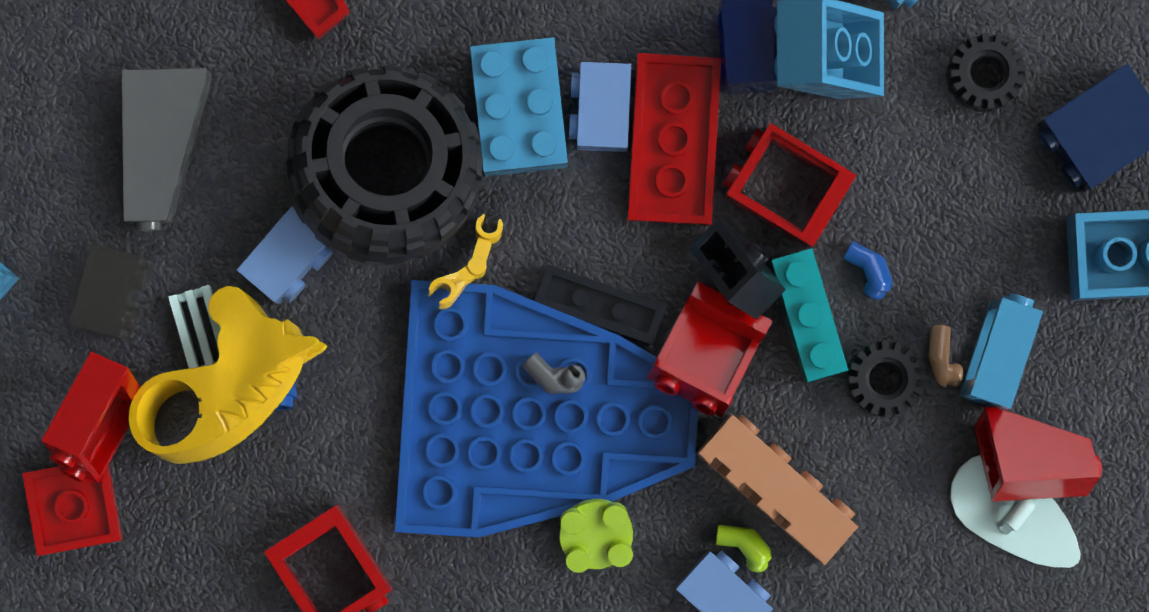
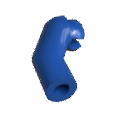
(875, 268)

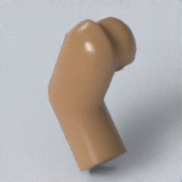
(939, 355)

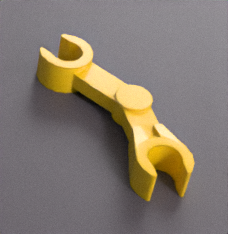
(474, 270)

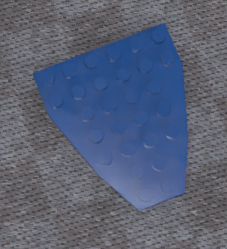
(499, 451)

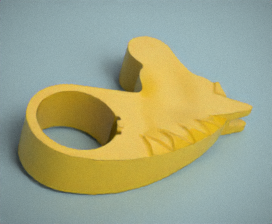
(239, 391)

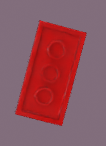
(674, 139)

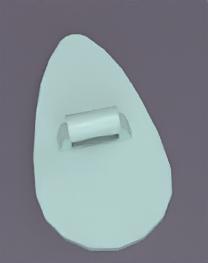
(1024, 528)

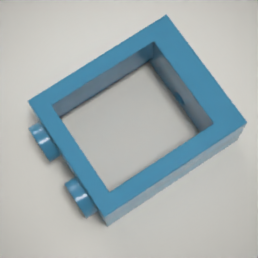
(1001, 351)

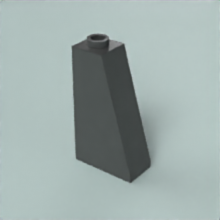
(159, 134)

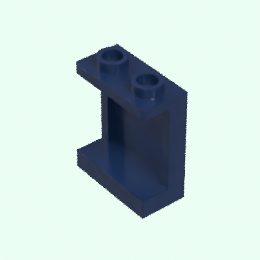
(1100, 129)

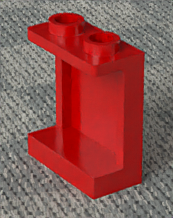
(707, 351)

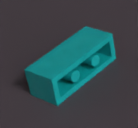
(808, 316)

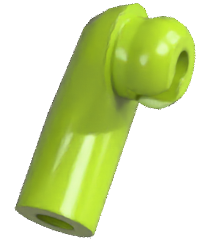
(749, 542)

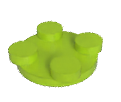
(596, 535)

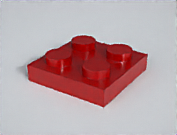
(70, 512)

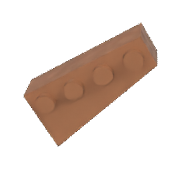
(777, 489)

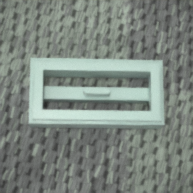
(190, 297)

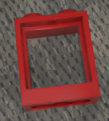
(826, 207)
(92, 419)
(310, 532)

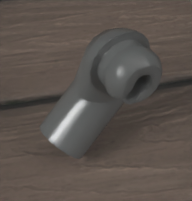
(554, 380)

